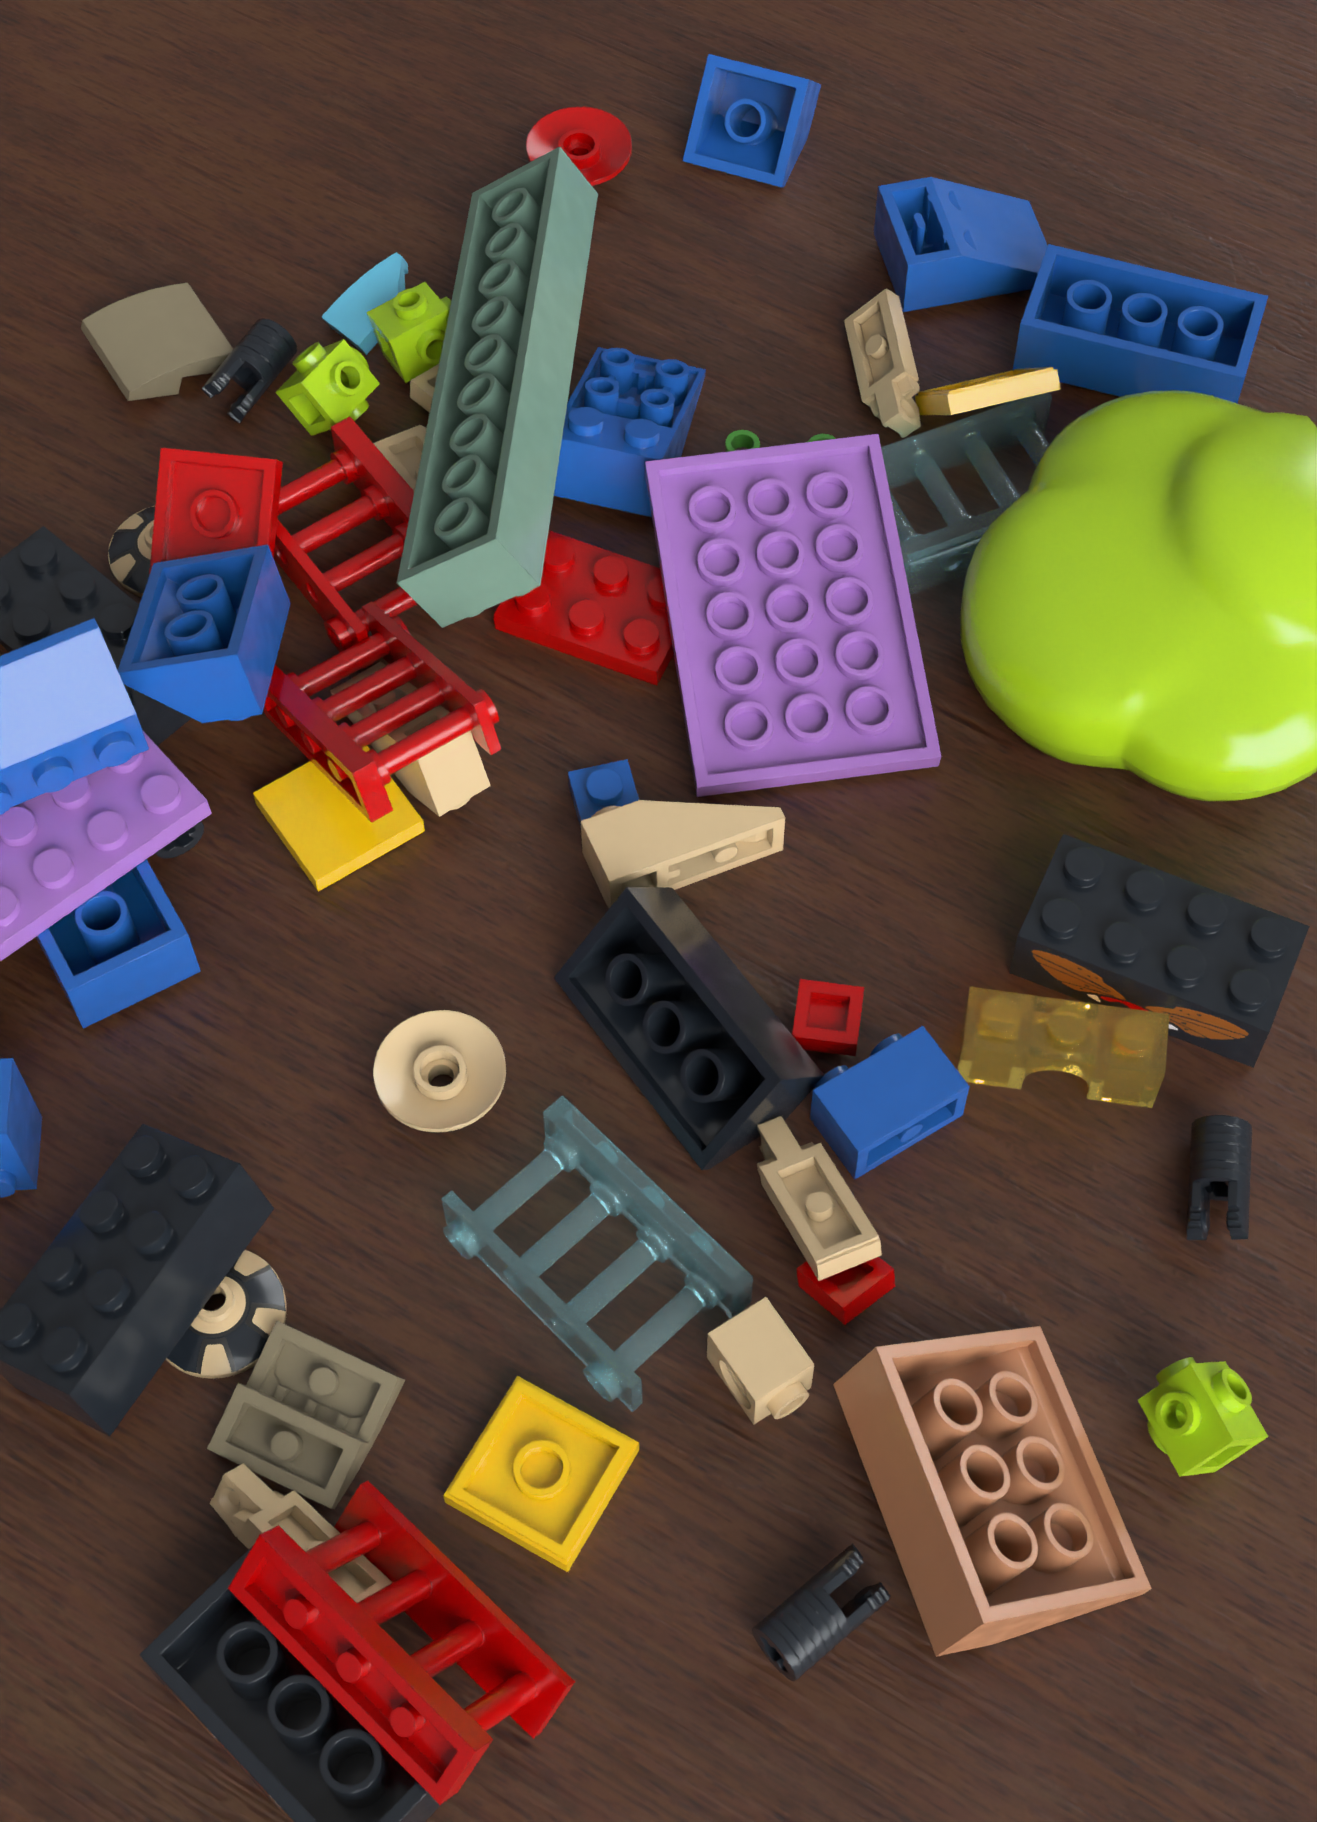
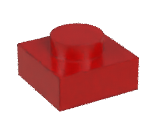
(828, 1017)
(849, 1291)

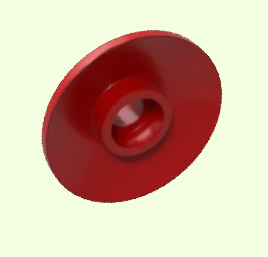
(590, 138)

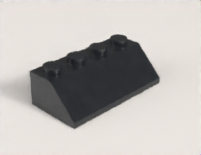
(686, 1024)

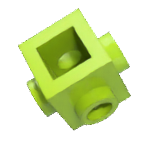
(411, 330)
(328, 386)
(1201, 1416)

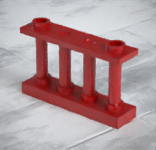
(382, 497)
(338, 748)
(370, 1671)

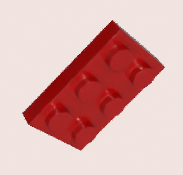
(213, 504)
(595, 609)

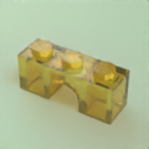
(1107, 1046)

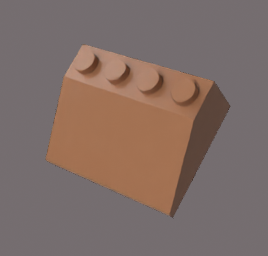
(988, 1486)

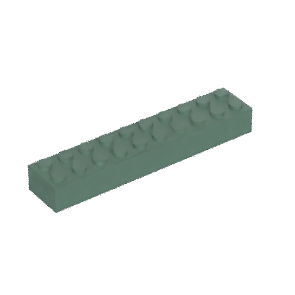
(501, 393)

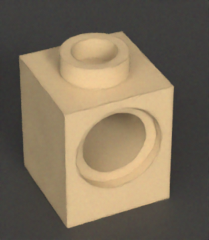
(761, 1362)

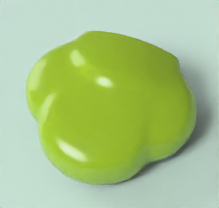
(1159, 597)

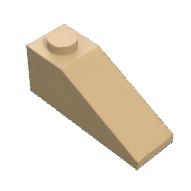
(443, 777)
(675, 842)

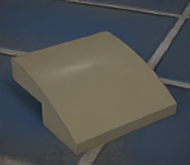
(156, 340)
(306, 1415)

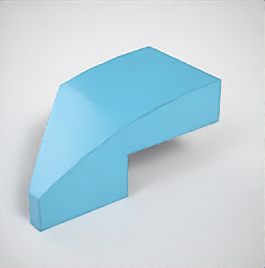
(374, 288)

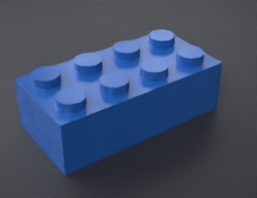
(1136, 327)
(119, 947)

